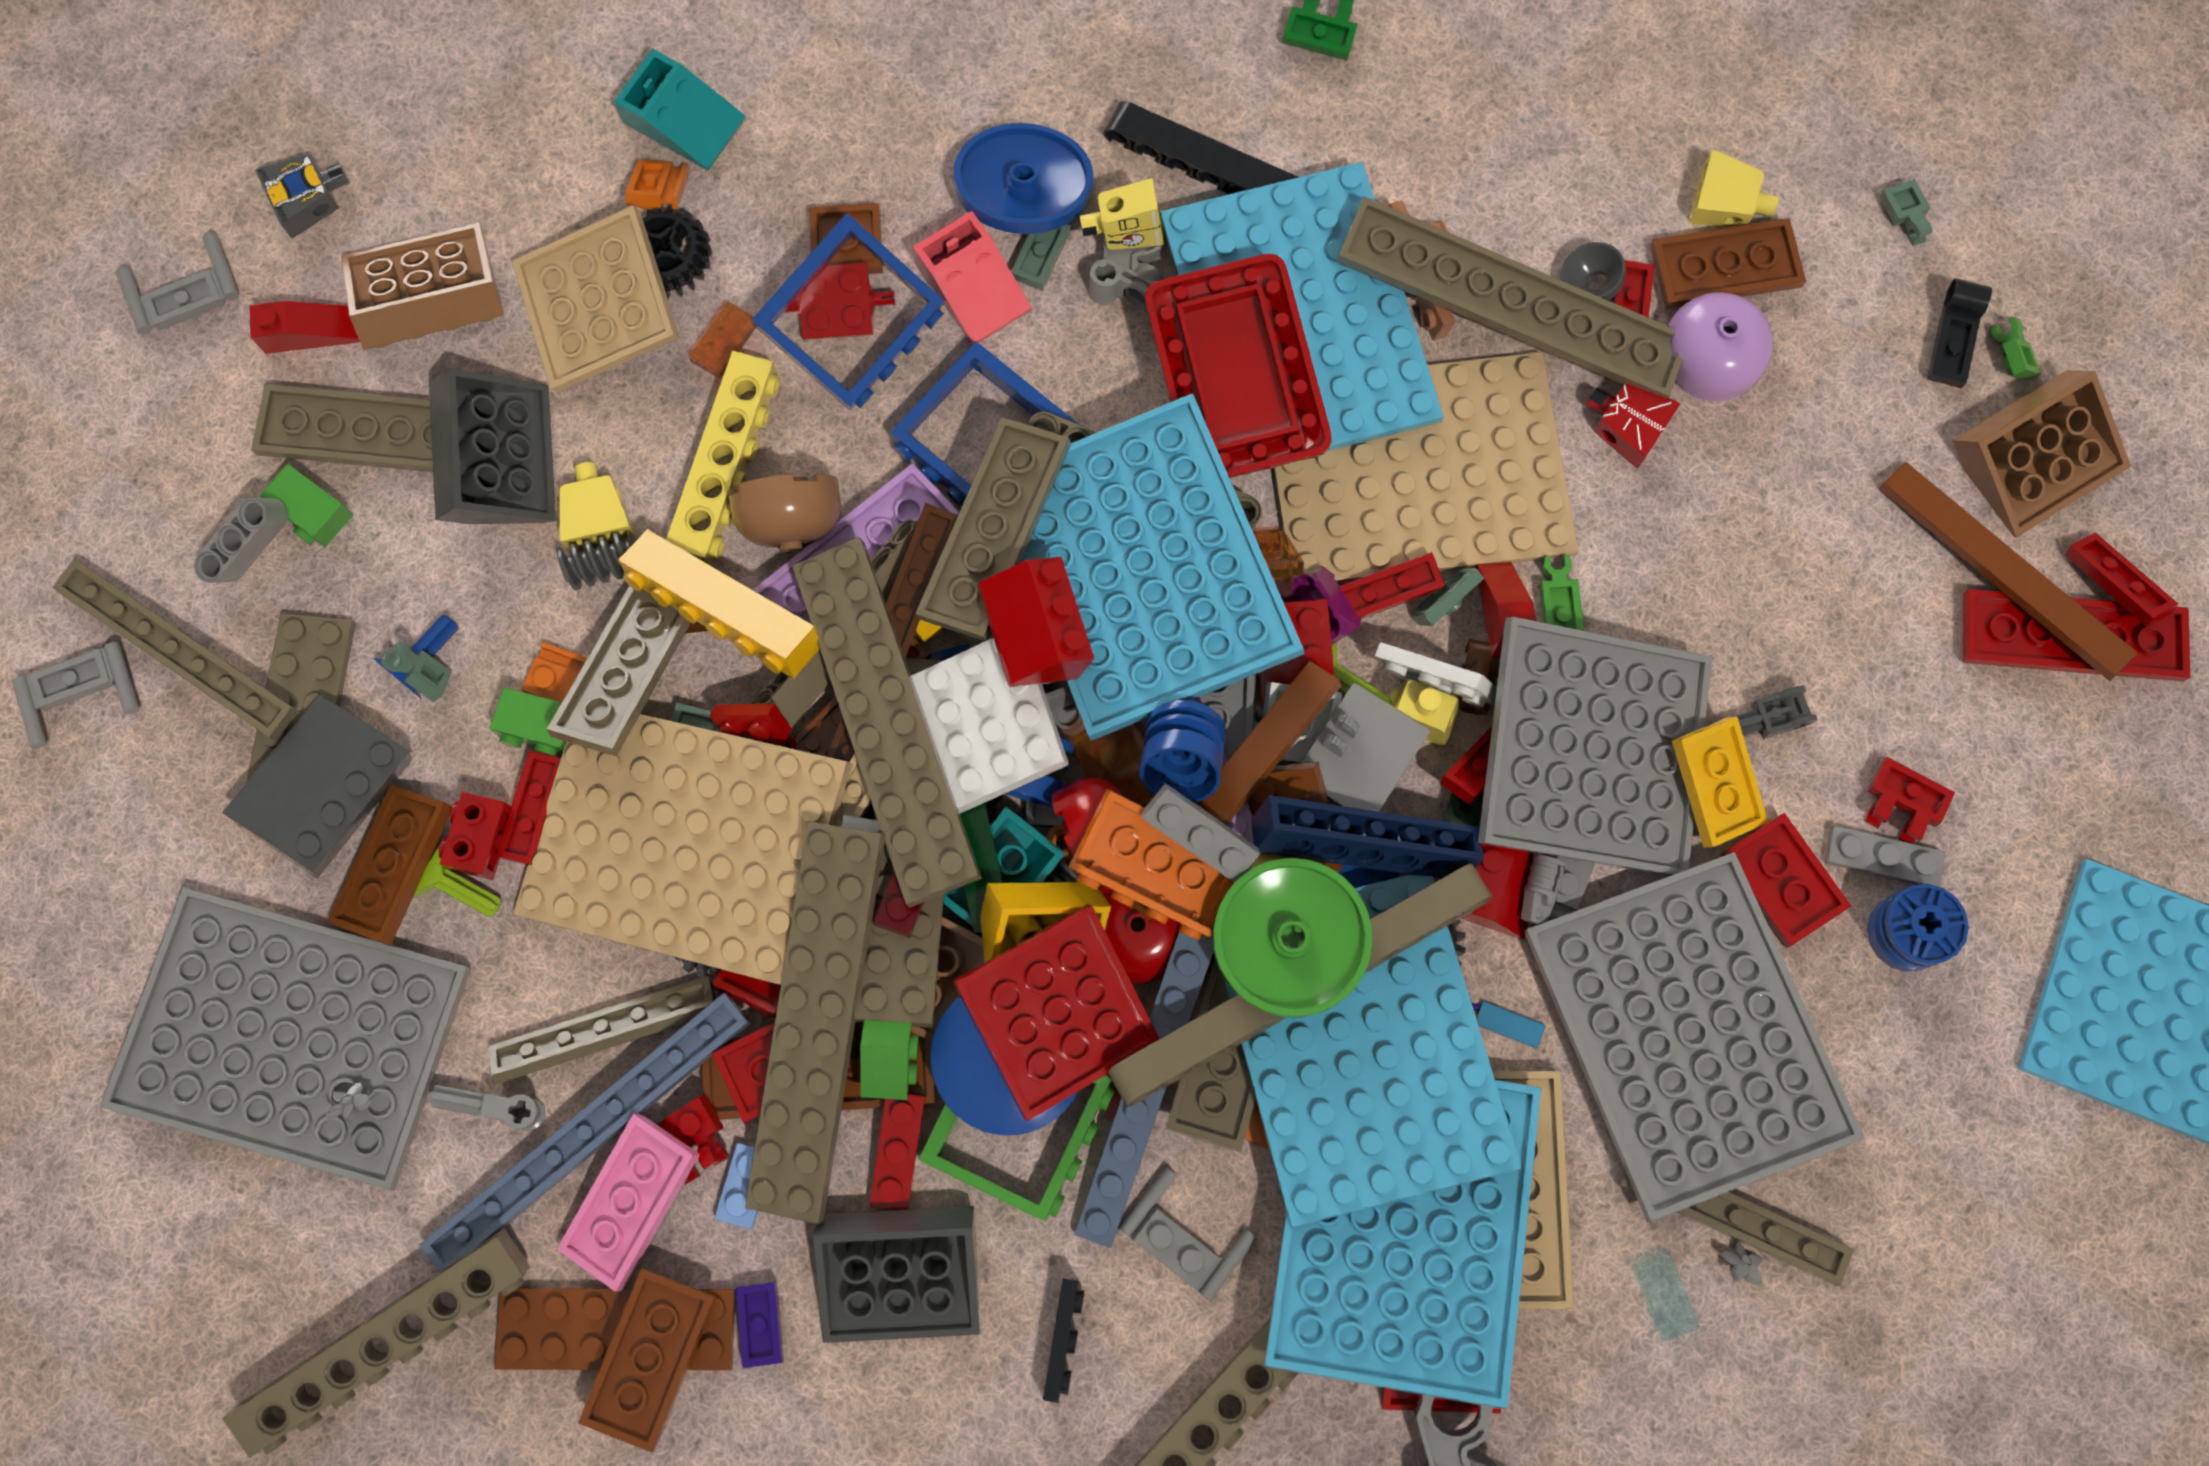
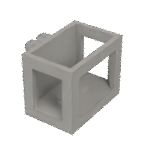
(1365, 750)

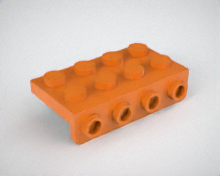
(1148, 868)

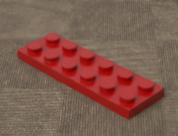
(2006, 635)

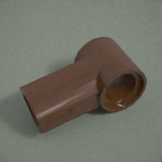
(1479, 661)

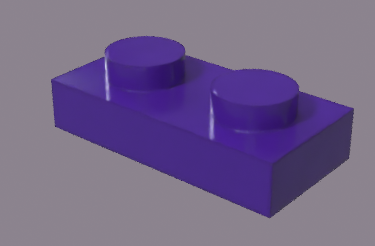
(759, 1325)

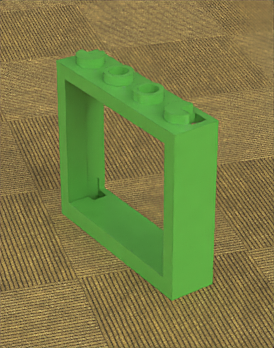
(1065, 1170)

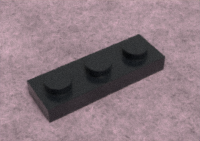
(1063, 1341)

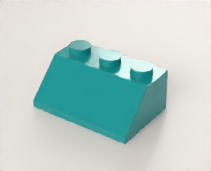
(1022, 856)

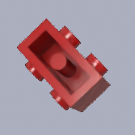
(474, 836)

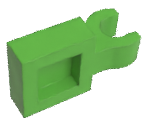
(2019, 354)

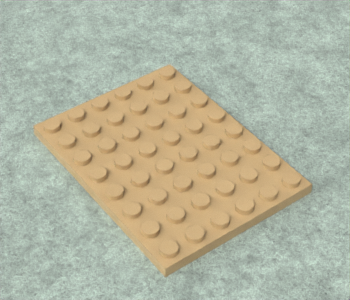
(1465, 488)
(682, 844)

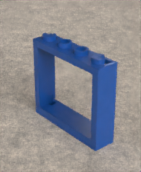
(807, 272)
(997, 373)

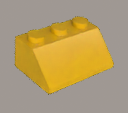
(1023, 909)

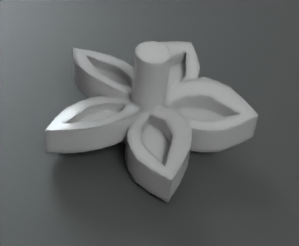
(349, 1102)
(1743, 1265)

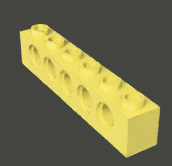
(741, 375)

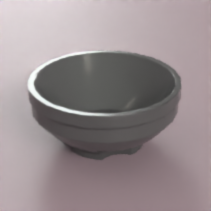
(1593, 260)

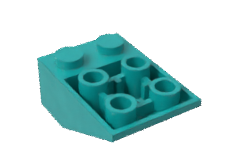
(678, 110)

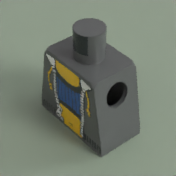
(301, 191)

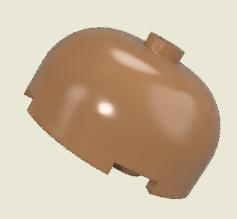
(786, 510)

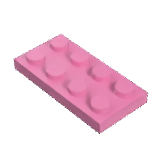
(628, 1202)

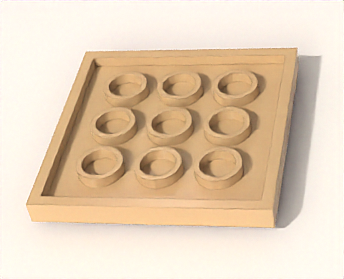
(595, 299)

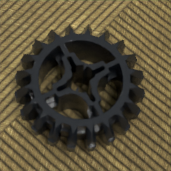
(666, 233)

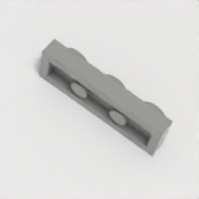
(1200, 833)
(1884, 857)

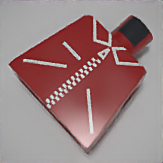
(1631, 420)

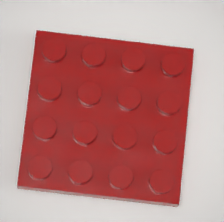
(1056, 1011)

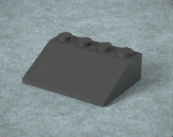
(491, 449)
(318, 785)
(897, 1274)

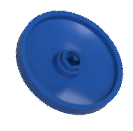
(1023, 178)
(972, 1082)

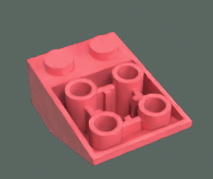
(971, 278)

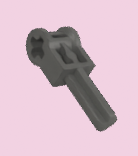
(1777, 713)

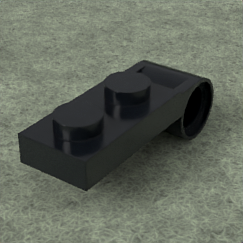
(1958, 332)

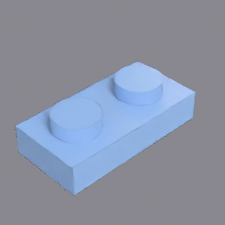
(734, 1194)

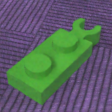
(1560, 596)

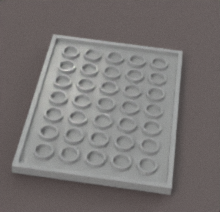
(268, 1017)
(1692, 1036)

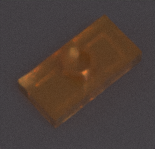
(726, 333)

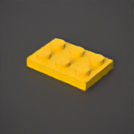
(1720, 781)

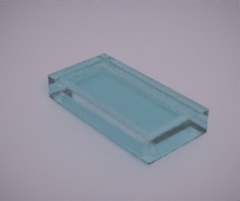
(1665, 1296)

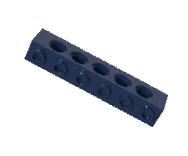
(1364, 838)

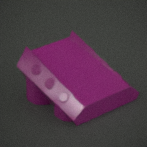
(1323, 585)

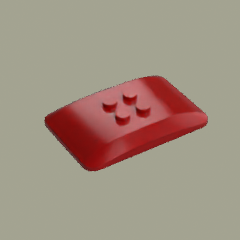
(1245, 357)

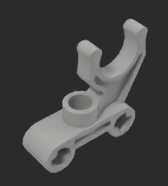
(1124, 275)
(1451, 1446)

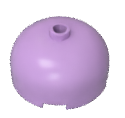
(1721, 346)

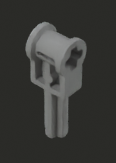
(490, 1106)

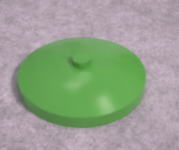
(1292, 937)

